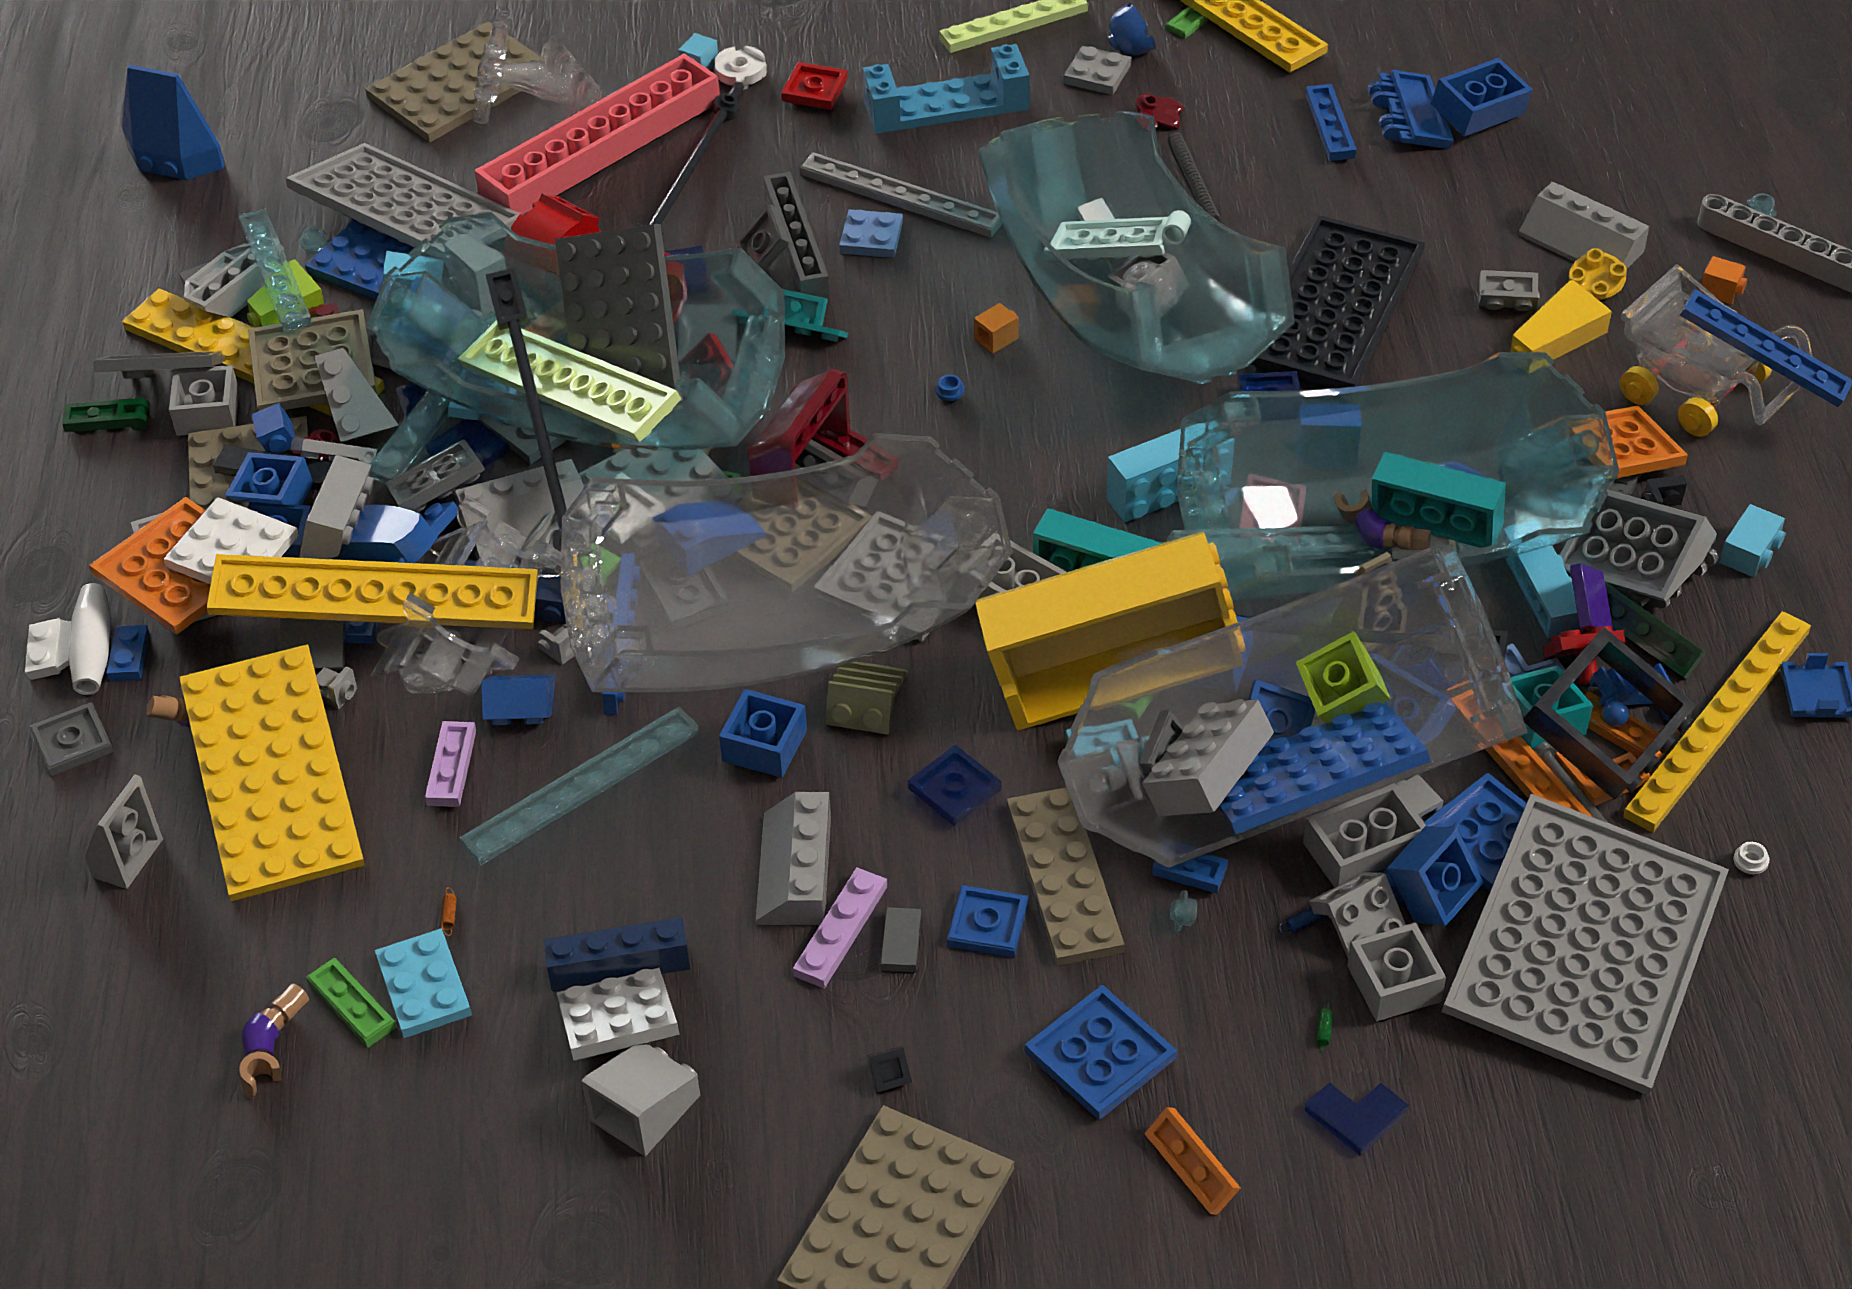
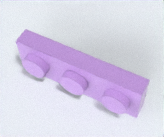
(450, 764)

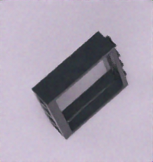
(1583, 752)

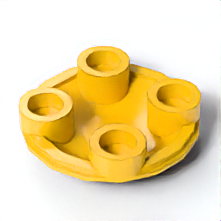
(1599, 273)

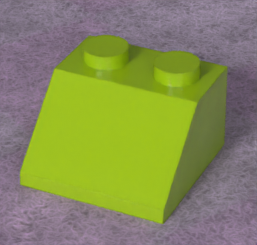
(1342, 678)

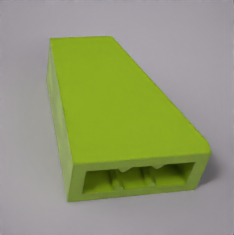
(261, 308)

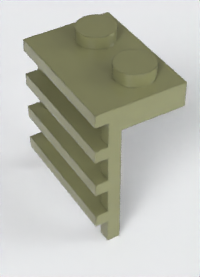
(863, 696)

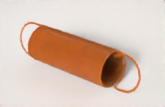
(448, 911)

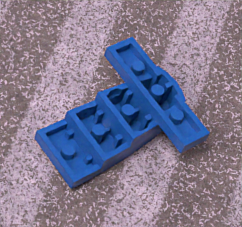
(396, 533)

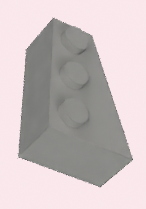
(352, 400)

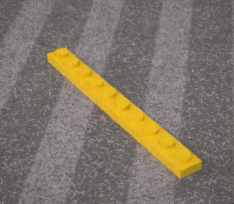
(1716, 722)

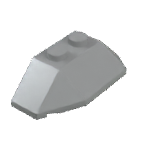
(225, 282)

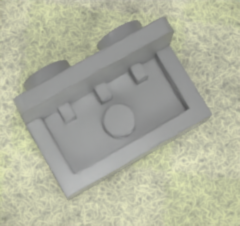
(1508, 290)

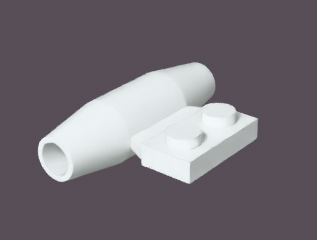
(75, 643)

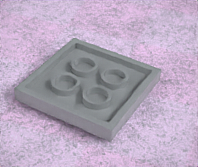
(617, 1013)

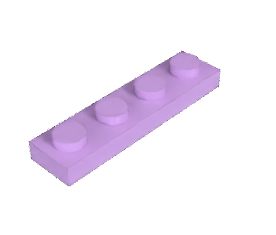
(840, 928)

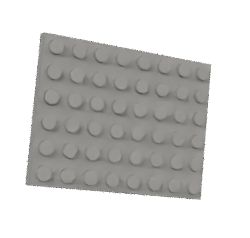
(1587, 943)

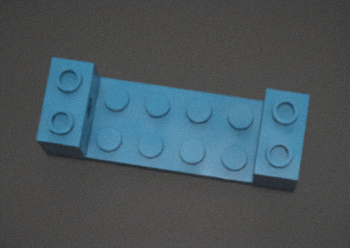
(949, 100)

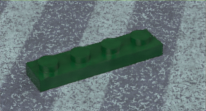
(1653, 634)

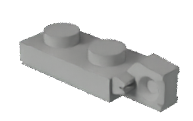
(313, 448)

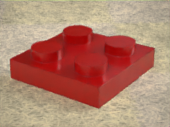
(814, 85)

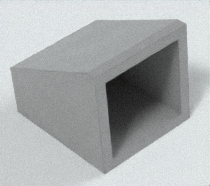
(640, 1095)

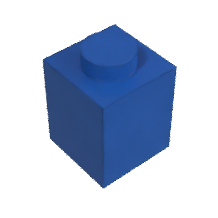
(273, 429)

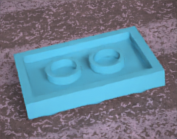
(423, 983)

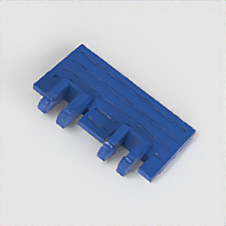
(1412, 115)

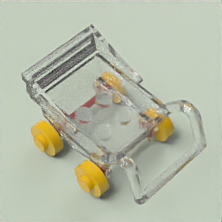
(1692, 358)

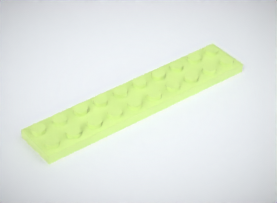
(574, 382)

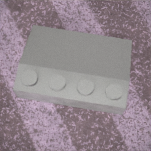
(522, 498)
(1642, 545)

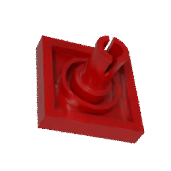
(1573, 643)

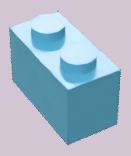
(1752, 541)

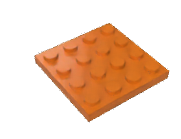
(140, 574)

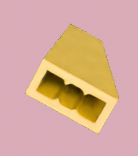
(1563, 323)

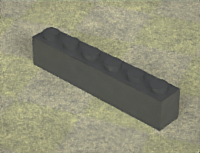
(802, 252)

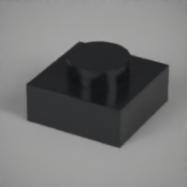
(889, 1068)

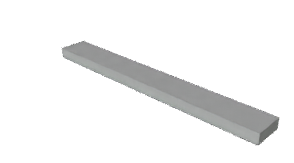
(901, 194)

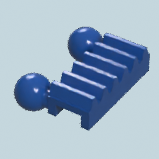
(1618, 693)

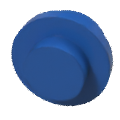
(949, 388)

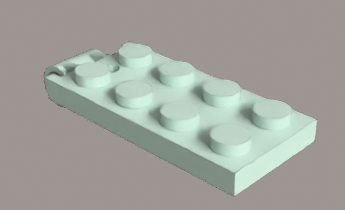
(1120, 236)

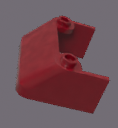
(811, 405)

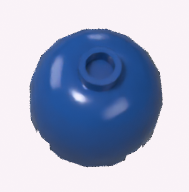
(1129, 32)

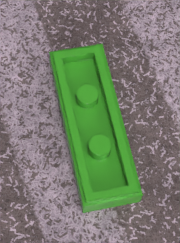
(351, 1002)

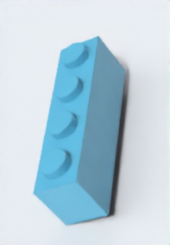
(1547, 589)

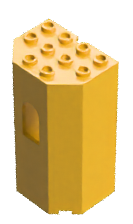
(1067, 627)

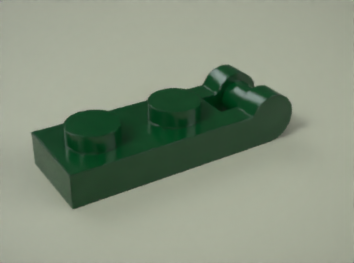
(106, 415)

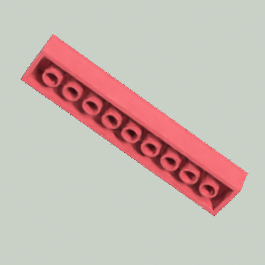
(599, 135)

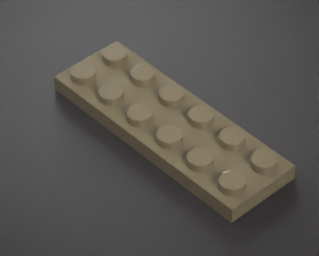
(1065, 877)

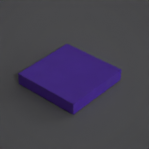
(1590, 597)

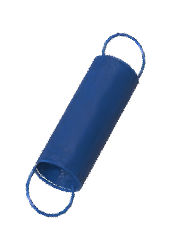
(1301, 920)

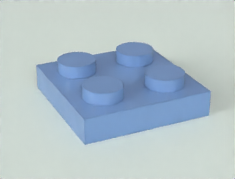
(871, 233)

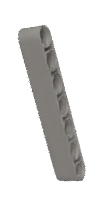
(1777, 240)

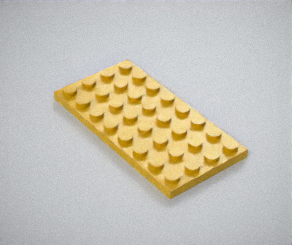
(270, 773)

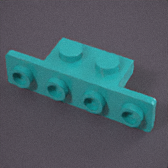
(807, 315)

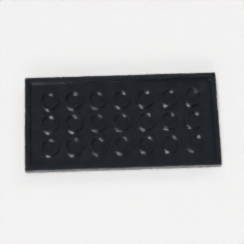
(1342, 301)

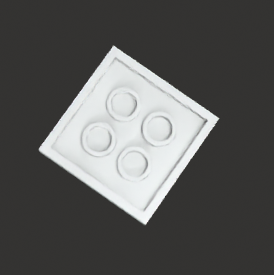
(228, 531)

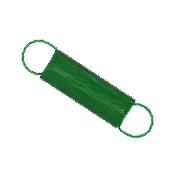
(1324, 1027)

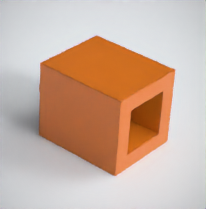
(1724, 279)
(996, 328)

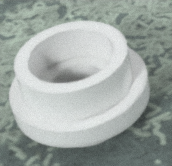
(1751, 858)

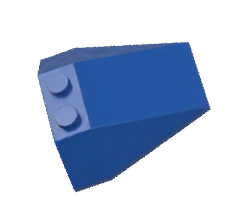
(166, 126)

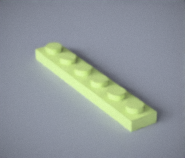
(1009, 22)

